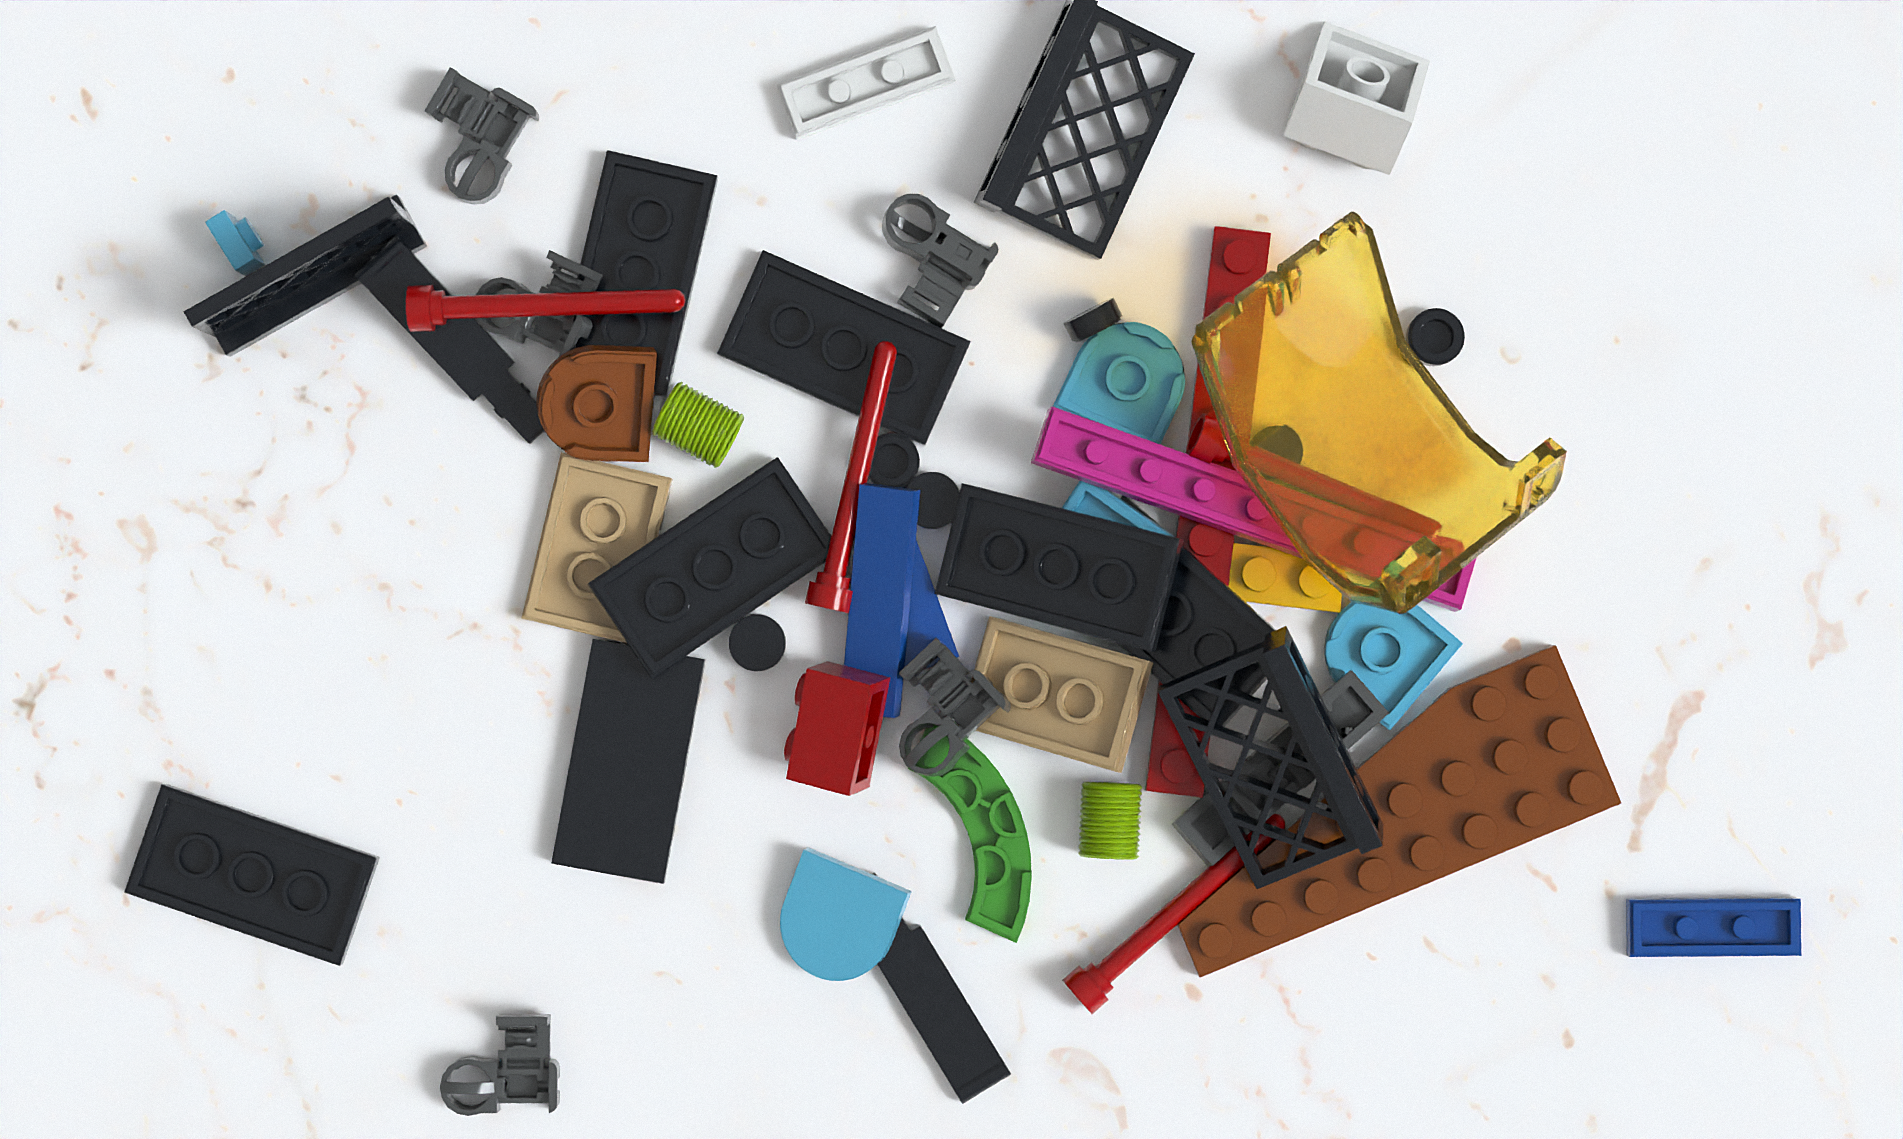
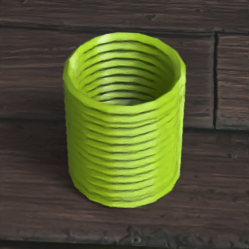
(697, 424)
(1110, 820)

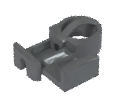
(490, 122)
(948, 262)
(552, 331)
(958, 701)
(521, 1069)

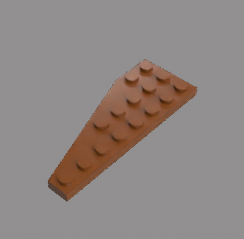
(1453, 788)

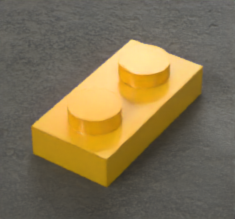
(1280, 579)

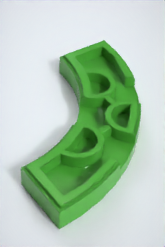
(996, 837)

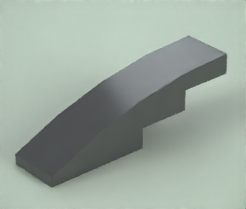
(1354, 715)

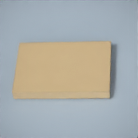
(590, 525)
(1062, 693)

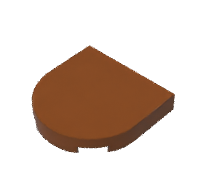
(600, 402)

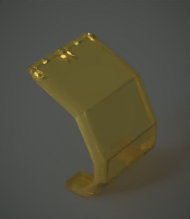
(1354, 432)

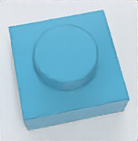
(238, 241)

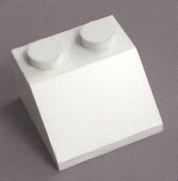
(1357, 99)

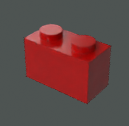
(836, 728)

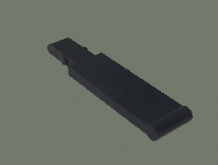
(460, 346)
(941, 1014)

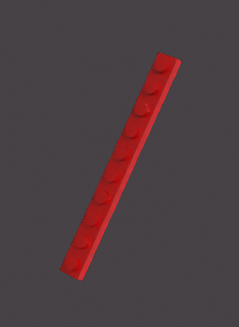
(1235, 263)

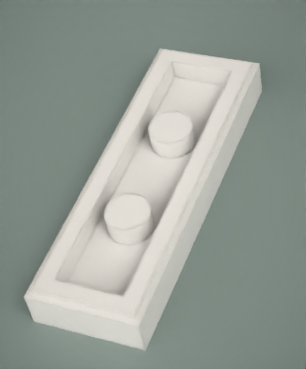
(866, 83)

